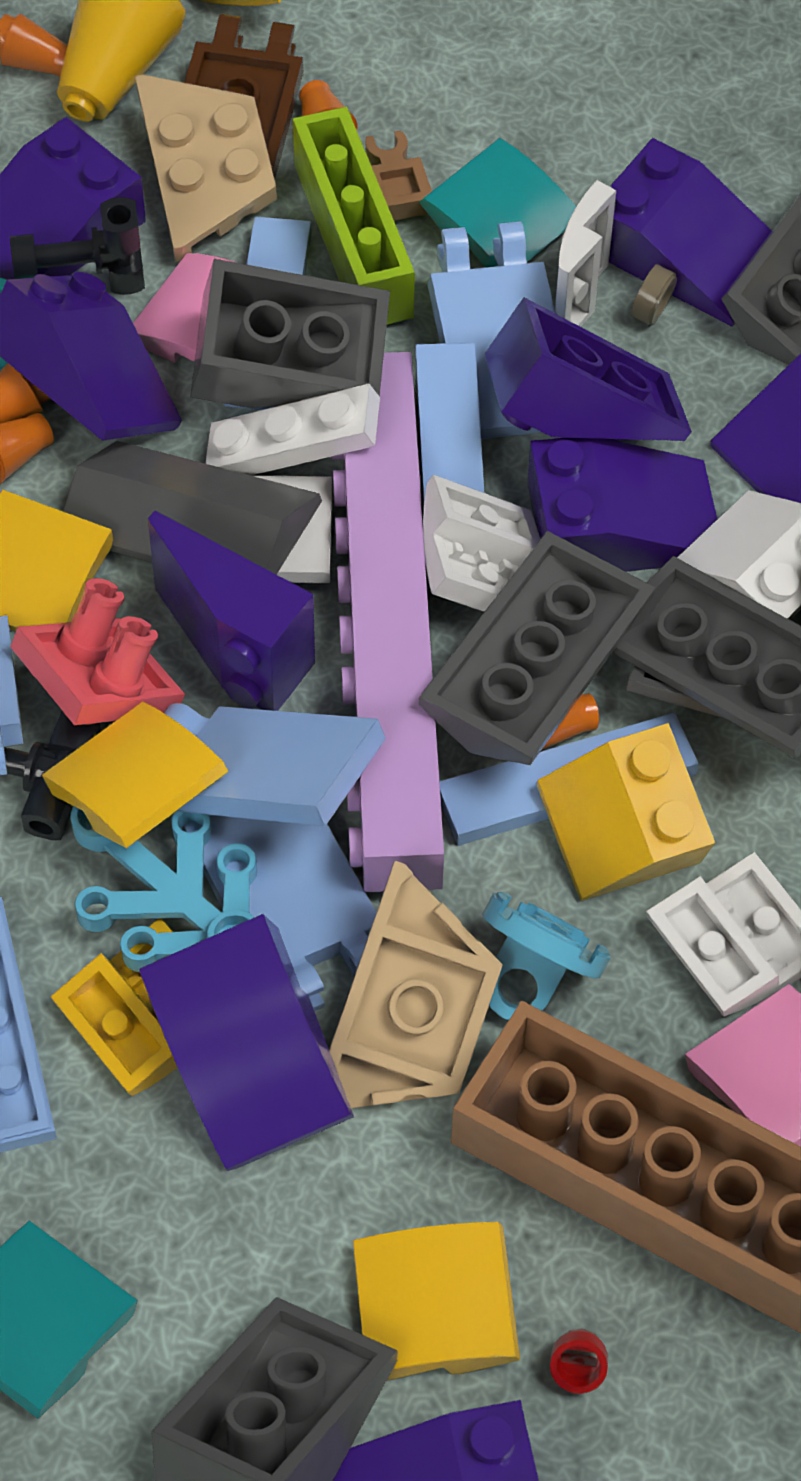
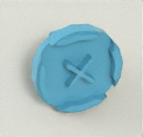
(541, 946)

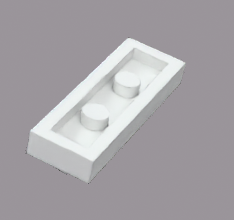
(296, 432)

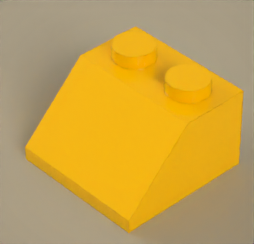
(626, 813)

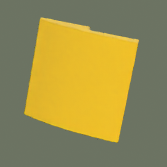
(45, 560)
(135, 774)
(118, 1019)
(438, 1297)

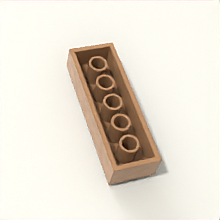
(640, 1158)

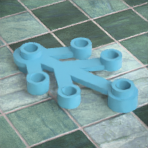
(171, 894)

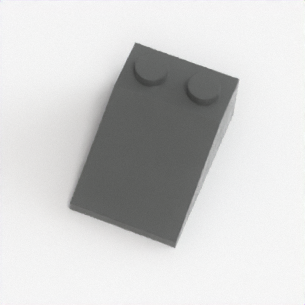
(285, 336)
(275, 1403)

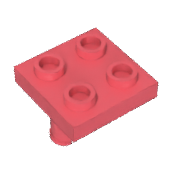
(97, 662)

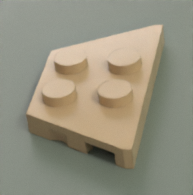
(205, 158)
(412, 1000)

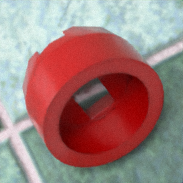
(577, 1371)

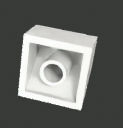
(755, 551)

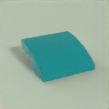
(497, 189)
(51, 1317)

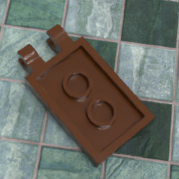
(267, 75)

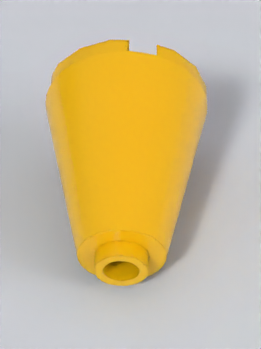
(110, 47)

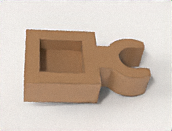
(400, 179)

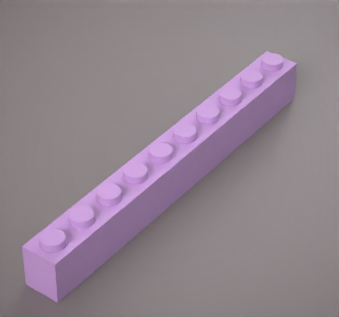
(389, 641)

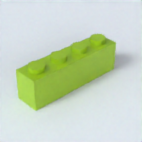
(352, 208)

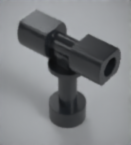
(112, 248)
(44, 813)

